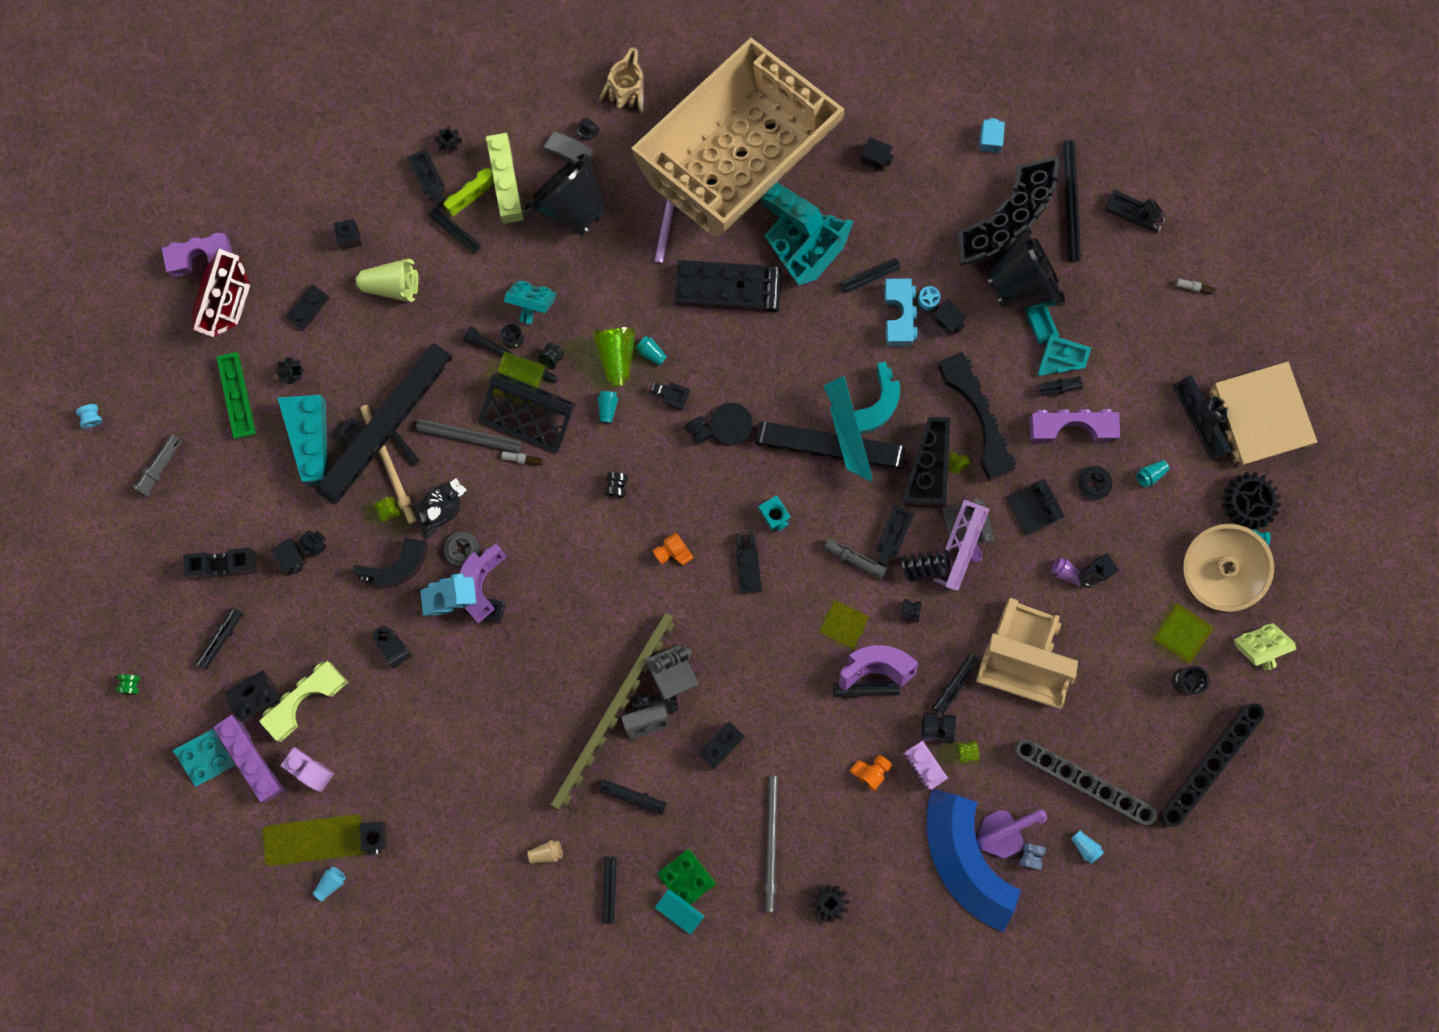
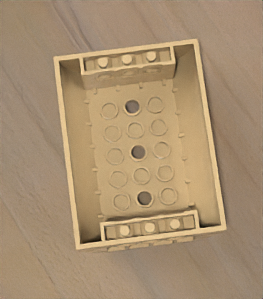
(728, 117)

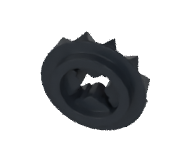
(1099, 474)

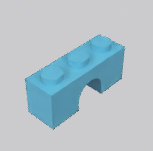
(900, 294)
(447, 594)

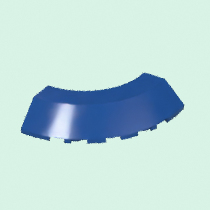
(962, 864)

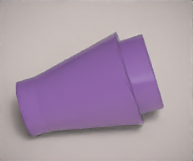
(1065, 571)

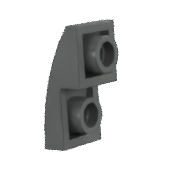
(566, 147)

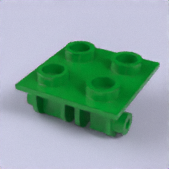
(687, 877)

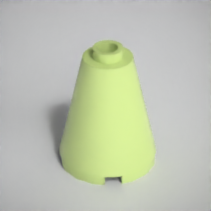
(390, 280)

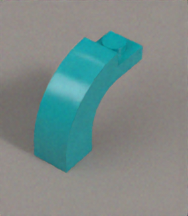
(877, 415)

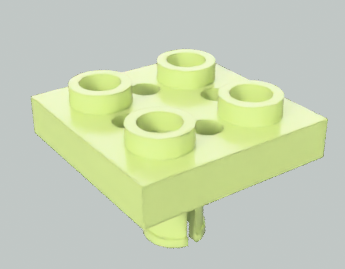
(1265, 645)

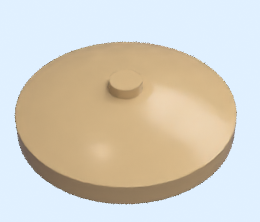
(1228, 567)

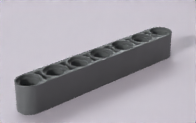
(1095, 782)

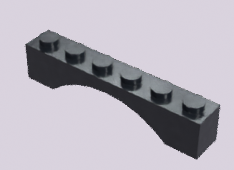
(958, 375)

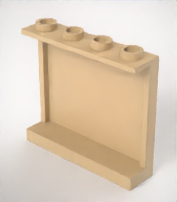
(1264, 414)

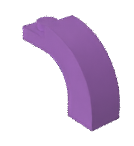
(478, 569)
(881, 660)

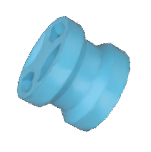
(930, 294)
(88, 416)

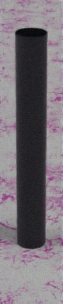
(405, 448)

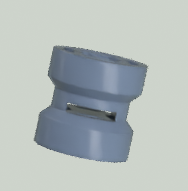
(1032, 856)

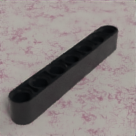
(825, 443)
(1221, 760)

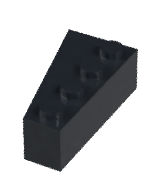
(930, 469)

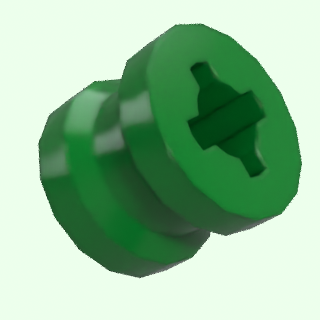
(128, 684)

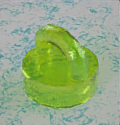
(958, 462)

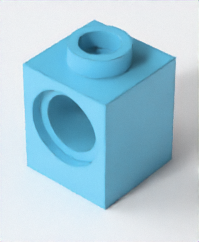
(992, 135)

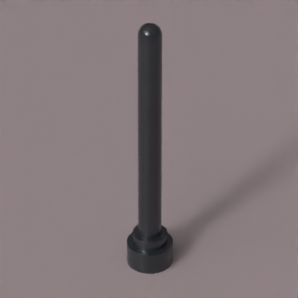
(473, 337)

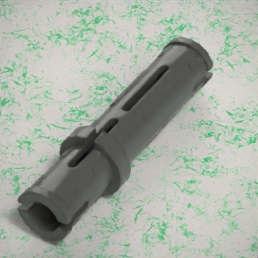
(846, 554)

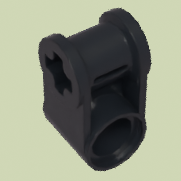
(1097, 571)
(393, 649)

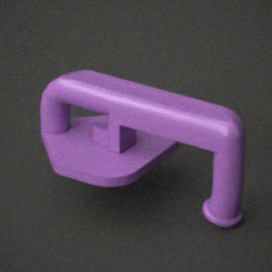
(1002, 834)

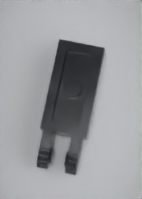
(1127, 208)
(748, 566)

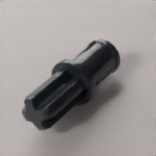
(1061, 386)

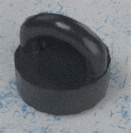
(589, 127)

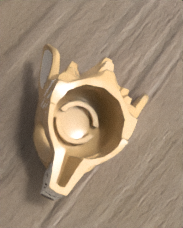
(625, 82)

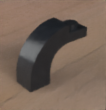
(405, 567)

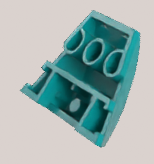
(806, 255)

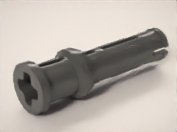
(152, 473)

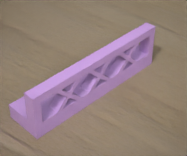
(966, 546)

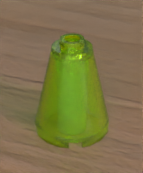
(615, 353)

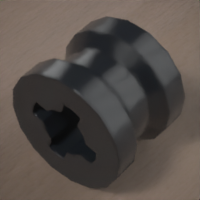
(550, 356)
(910, 610)

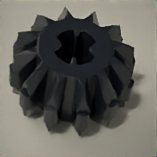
(824, 898)

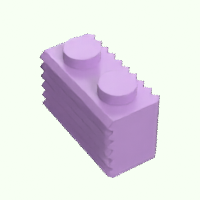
(925, 765)

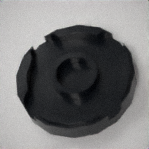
(731, 424)

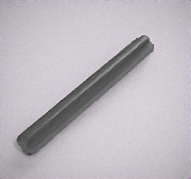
(468, 435)

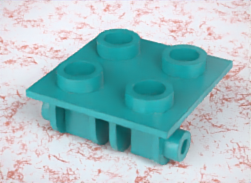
(204, 757)

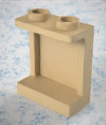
(1028, 625)

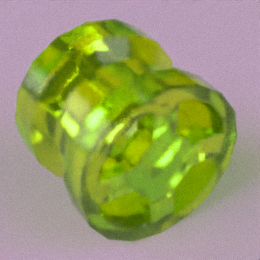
(386, 509)
(968, 752)

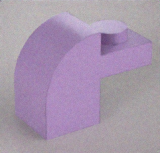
(307, 770)

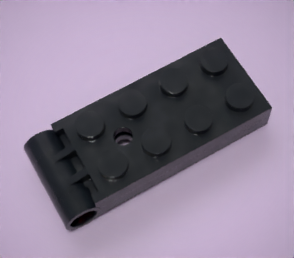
(716, 286)

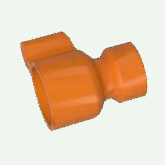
(673, 547)
(871, 774)

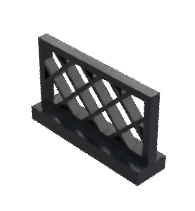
(537, 397)

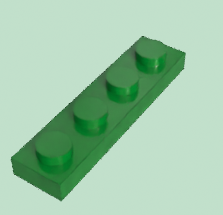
(236, 395)

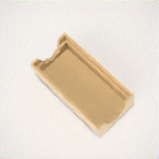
(1026, 671)

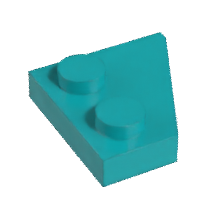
(1063, 356)

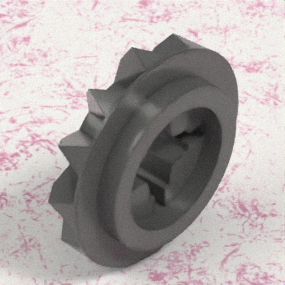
(451, 547)

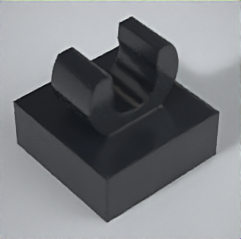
(1153, 209)

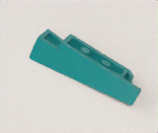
(847, 429)

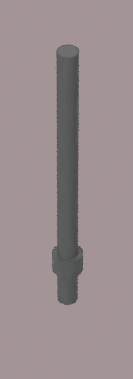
(770, 887)

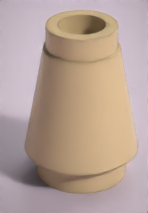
(547, 852)

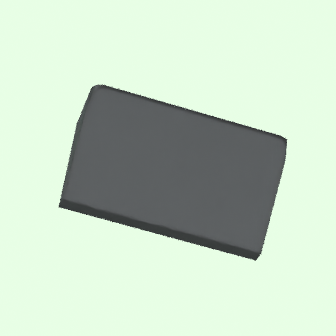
(646, 721)

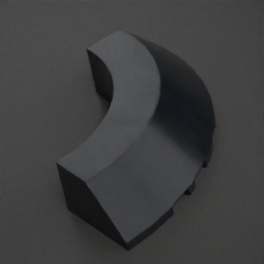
(1031, 195)

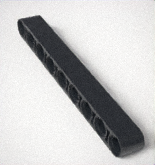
(383, 424)

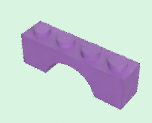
(1102, 425)
(255, 770)

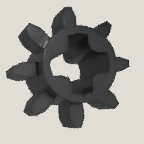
(453, 141)
(289, 370)
(312, 543)

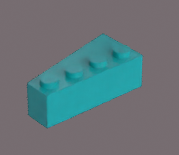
(307, 434)

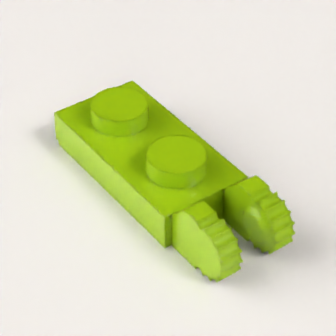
(470, 192)

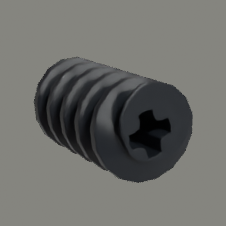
(926, 567)

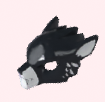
(439, 507)

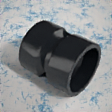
(1190, 680)
(938, 728)

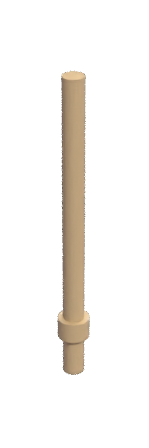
(403, 501)

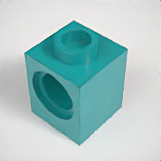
(771, 505)

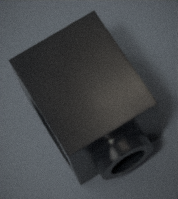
(877, 154)
(347, 234)
(949, 318)
(289, 557)
(366, 829)

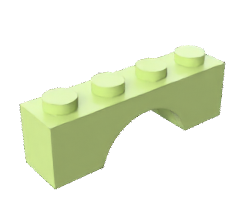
(504, 178)
(282, 719)

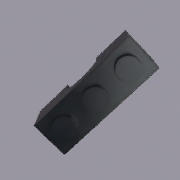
(218, 565)

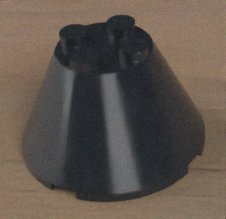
(569, 198)
(1025, 277)

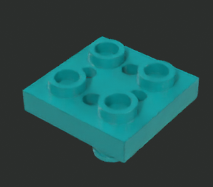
(530, 299)

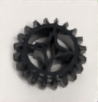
(1259, 485)

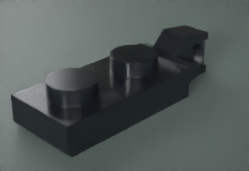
(427, 176)
(894, 533)

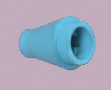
(1087, 847)
(329, 883)

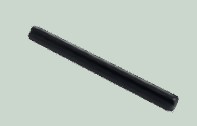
(1072, 207)

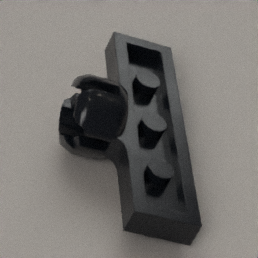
(1204, 416)

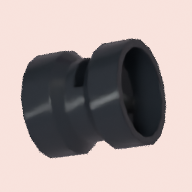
(509, 333)
(699, 432)
(616, 484)

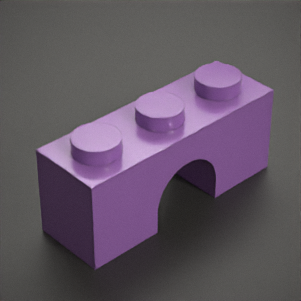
(180, 256)

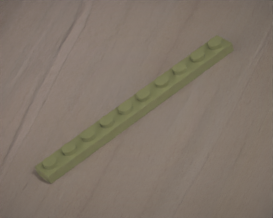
(609, 720)

